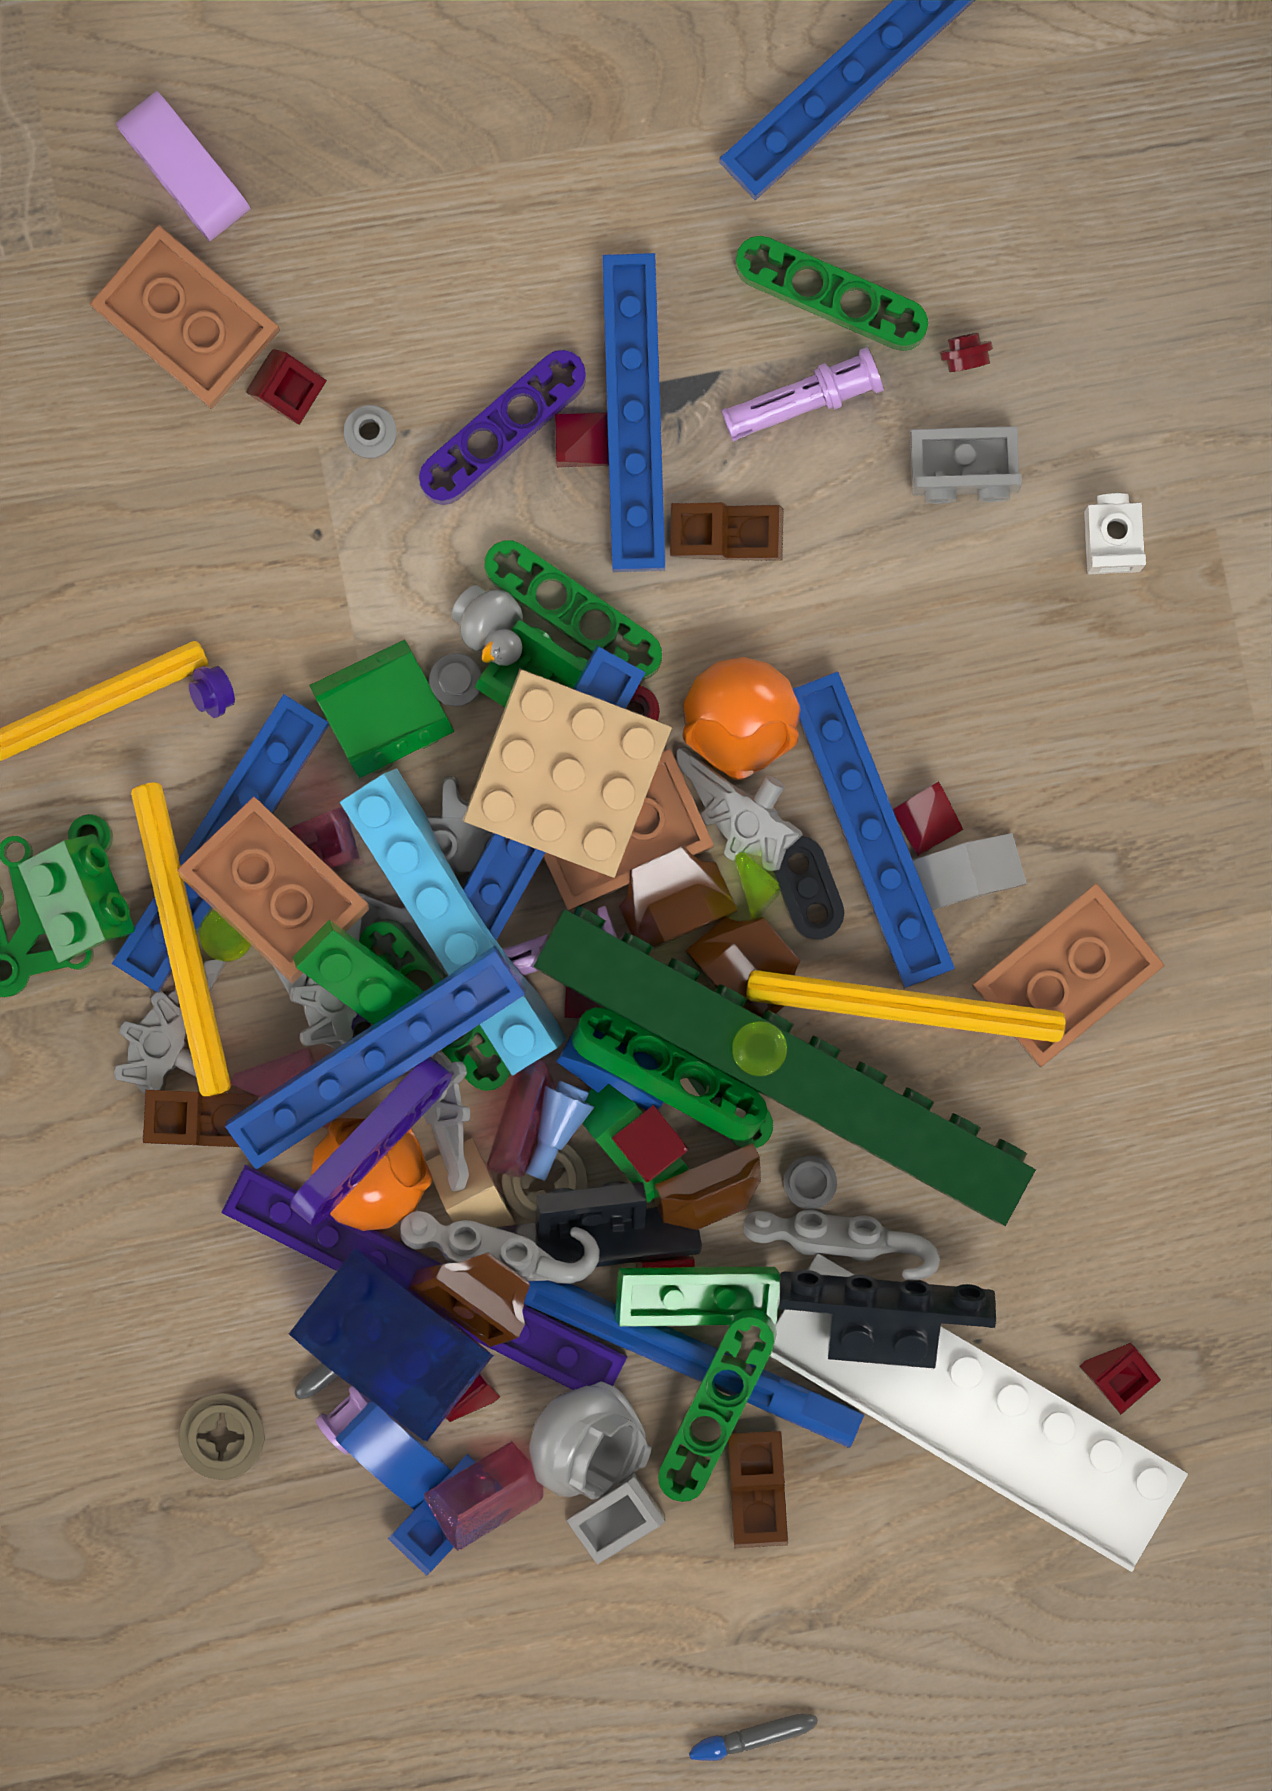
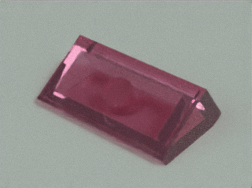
(520, 1121)
(484, 1495)

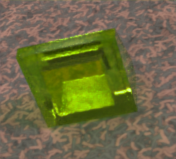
(757, 885)

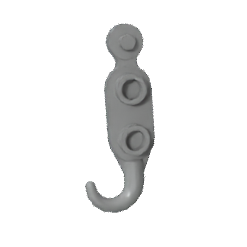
(856, 1237)
(522, 1255)

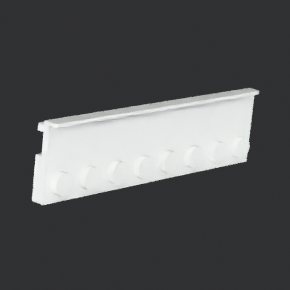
(999, 1433)

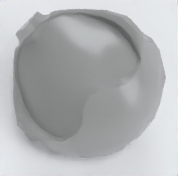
(587, 1442)

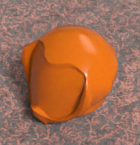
(741, 716)
(388, 1190)

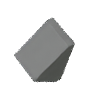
(970, 871)
(617, 1519)

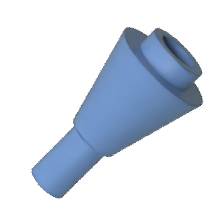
(560, 1118)

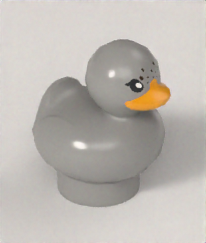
(486, 624)

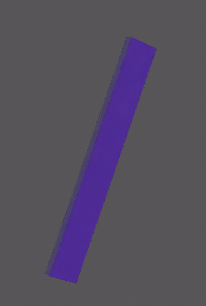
(543, 1343)

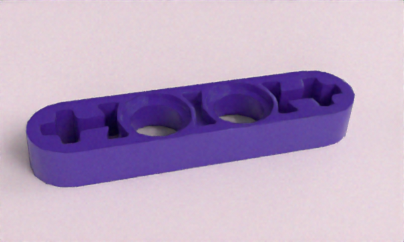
(508, 433)
(371, 1141)

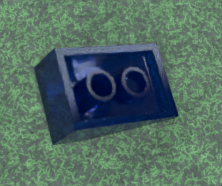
(390, 1344)

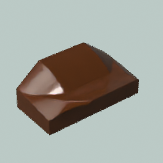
(674, 897)
(736, 949)
(710, 1190)
(477, 1295)

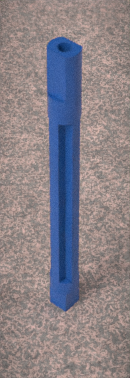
(693, 1358)

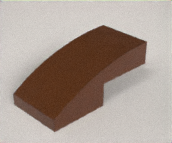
(726, 532)
(191, 1118)
(757, 1489)

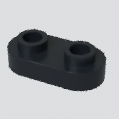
(810, 888)

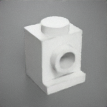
(1108, 554)

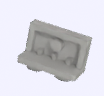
(965, 462)

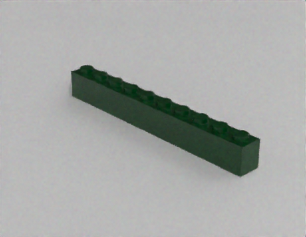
(808, 1082)

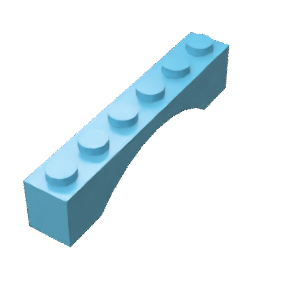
(418, 871)

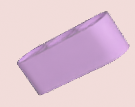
(183, 166)

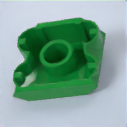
(381, 709)

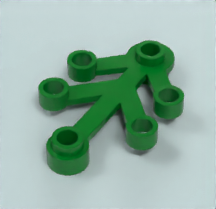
(31, 928)

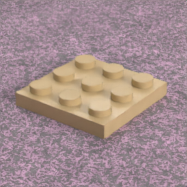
(567, 773)

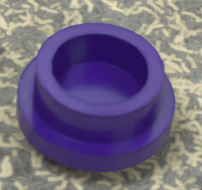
(211, 690)

